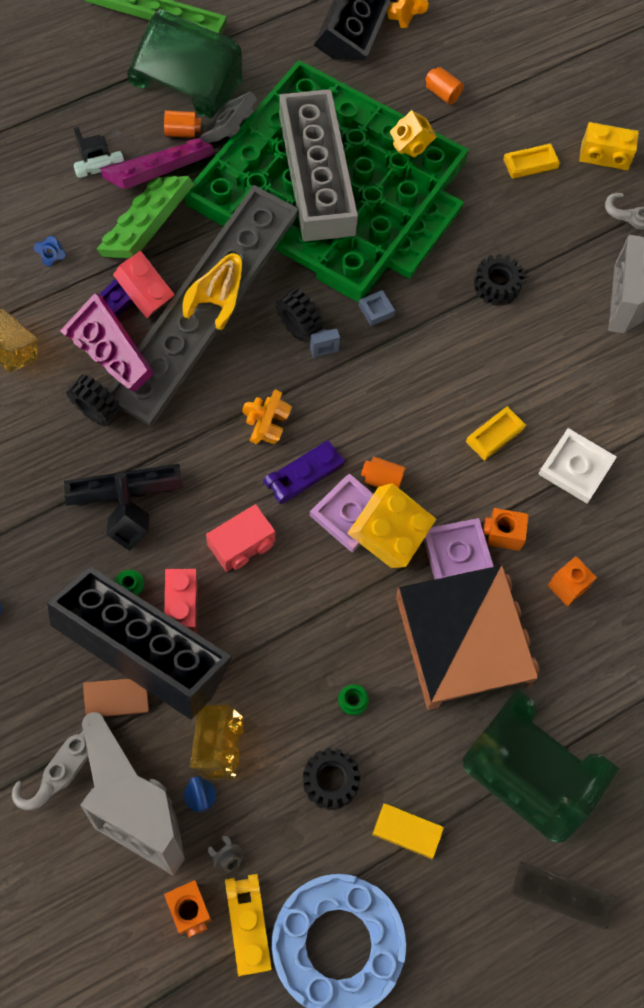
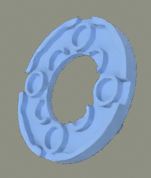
(386, 937)

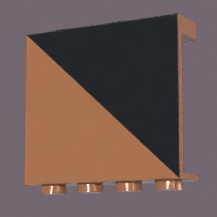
(466, 635)

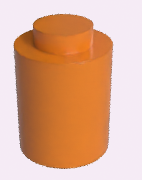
(444, 85)
(181, 124)
(382, 472)

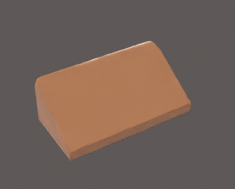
(115, 698)

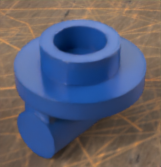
(199, 794)

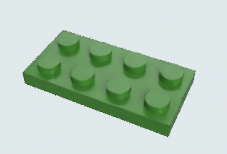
(145, 216)

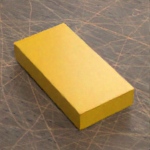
(531, 161)
(495, 433)
(408, 831)

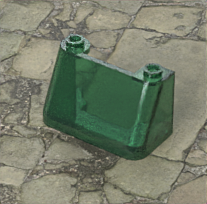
(188, 61)
(536, 772)

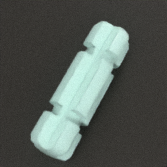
(94, 164)

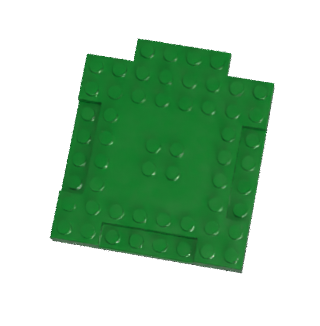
(395, 195)

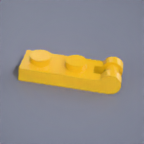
(248, 926)

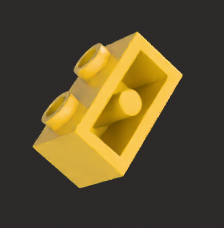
(608, 146)

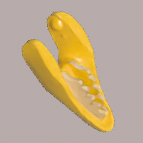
(218, 287)

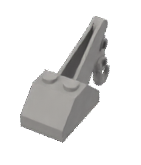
(628, 276)
(121, 803)

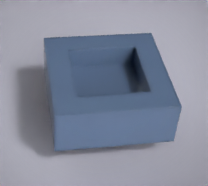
(376, 308)
(324, 342)

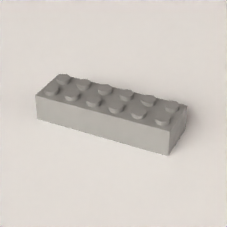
(317, 165)

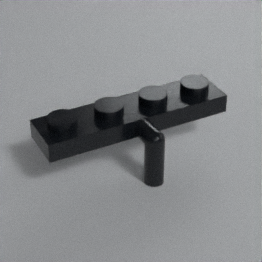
(122, 485)

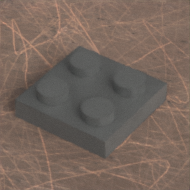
(228, 118)

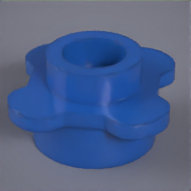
(52, 243)

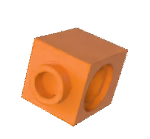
(514, 521)
(572, 581)
(177, 898)

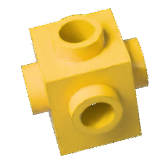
(412, 134)

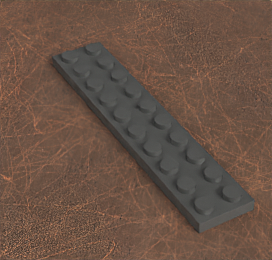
(179, 342)

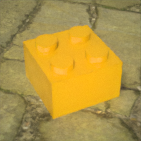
(392, 526)

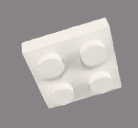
(577, 465)

